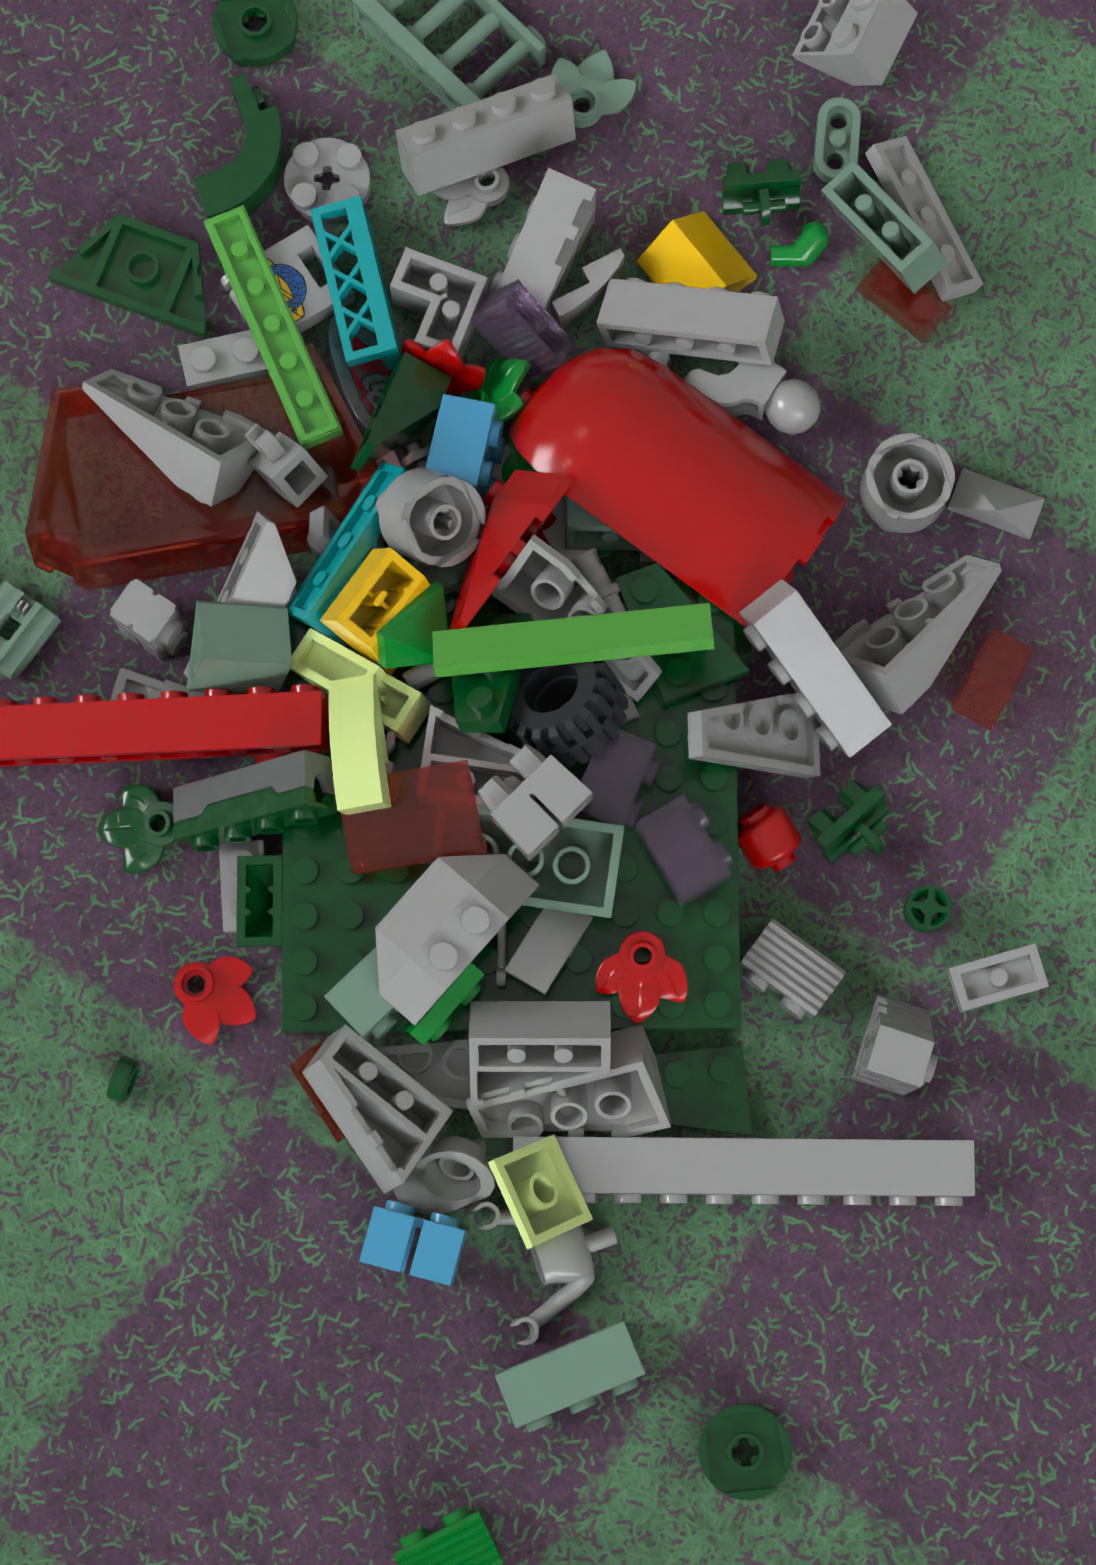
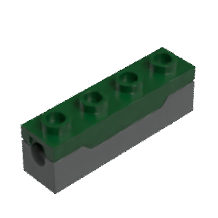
(254, 801)

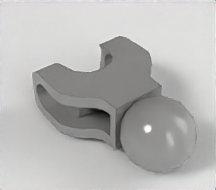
(761, 391)

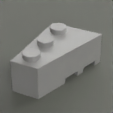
(550, 237)
(536, 1044)

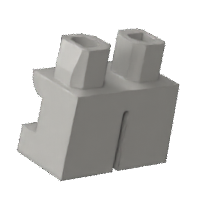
(520, 815)

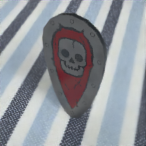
(361, 383)

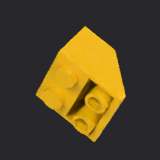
(371, 599)

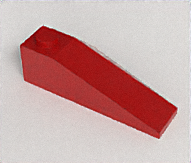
(512, 518)

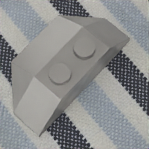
(260, 570)
(445, 926)

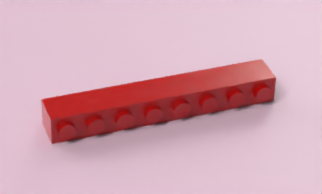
(164, 727)

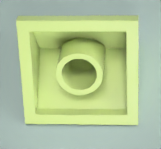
(540, 1191)

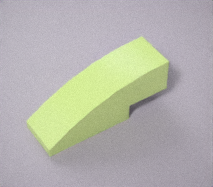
(324, 660)
(358, 745)

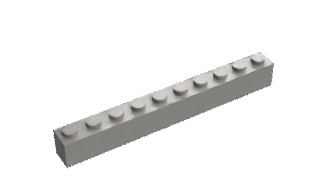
(769, 1169)

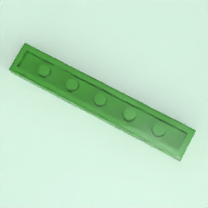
(273, 328)
(572, 640)

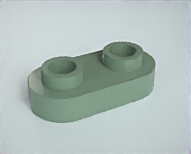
(833, 142)

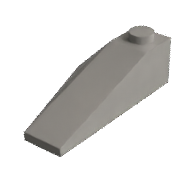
(553, 588)
(910, 644)
(623, 1102)

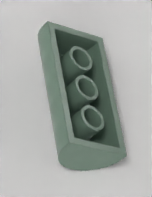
(573, 870)

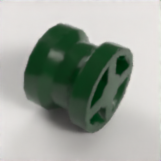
(936, 902)

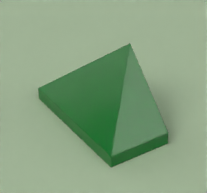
(408, 636)

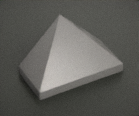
(996, 503)

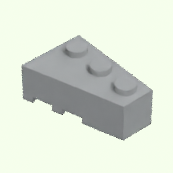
(483, 752)
(896, 1047)
(375, 1106)

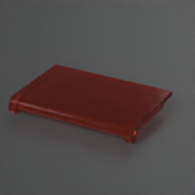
(428, 819)

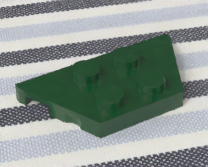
(141, 273)

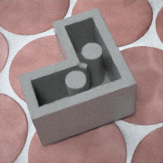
(441, 294)

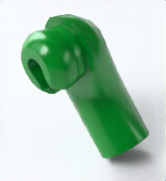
(804, 250)

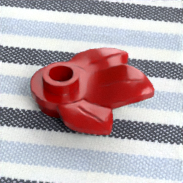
(447, 360)
(642, 982)
(221, 999)

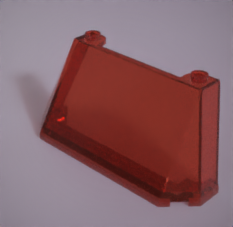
(117, 518)

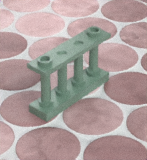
(438, 70)

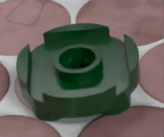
(256, 47)
(765, 1468)

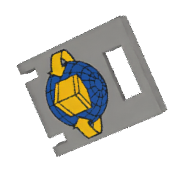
(303, 296)

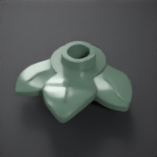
(595, 86)

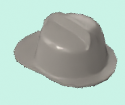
(448, 1177)

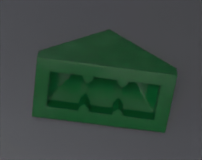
(259, 901)

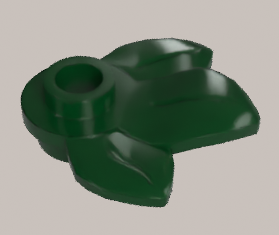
(136, 828)

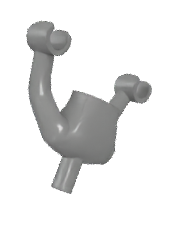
(557, 1261)

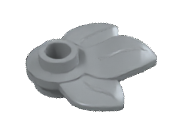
(470, 199)

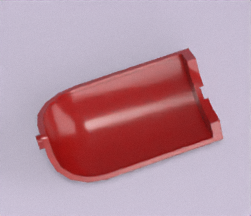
(675, 474)

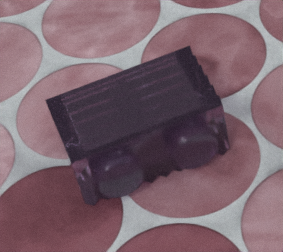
(522, 329)

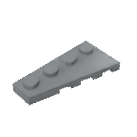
(757, 736)
(438, 1067)

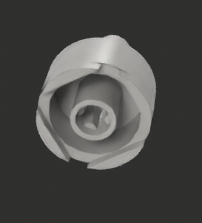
(918, 462)
(431, 517)

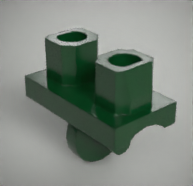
(761, 192)
(856, 828)

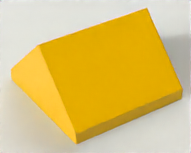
(695, 255)

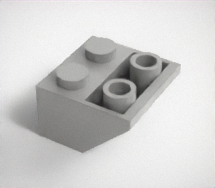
(855, 38)

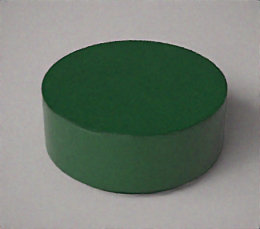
(123, 1079)

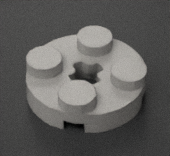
(320, 157)

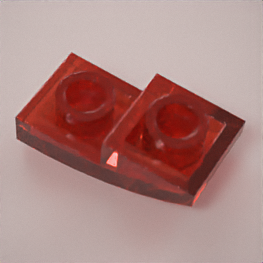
(992, 678)

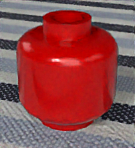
(768, 837)

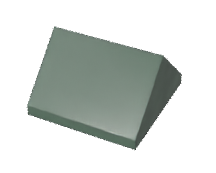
(239, 647)

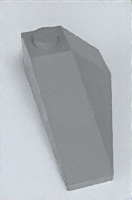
(188, 444)

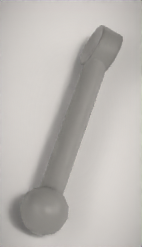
(501, 957)

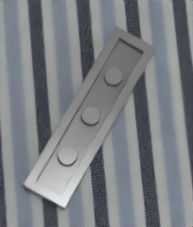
(913, 192)

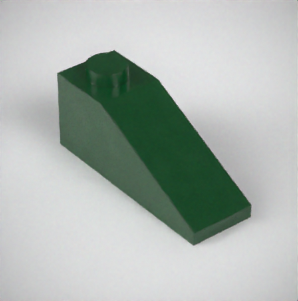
(403, 410)

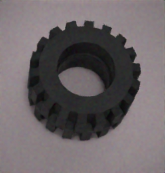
(578, 727)

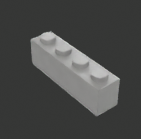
(486, 134)
(691, 321)
(814, 668)

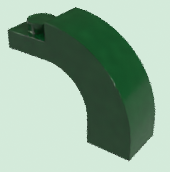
(257, 167)

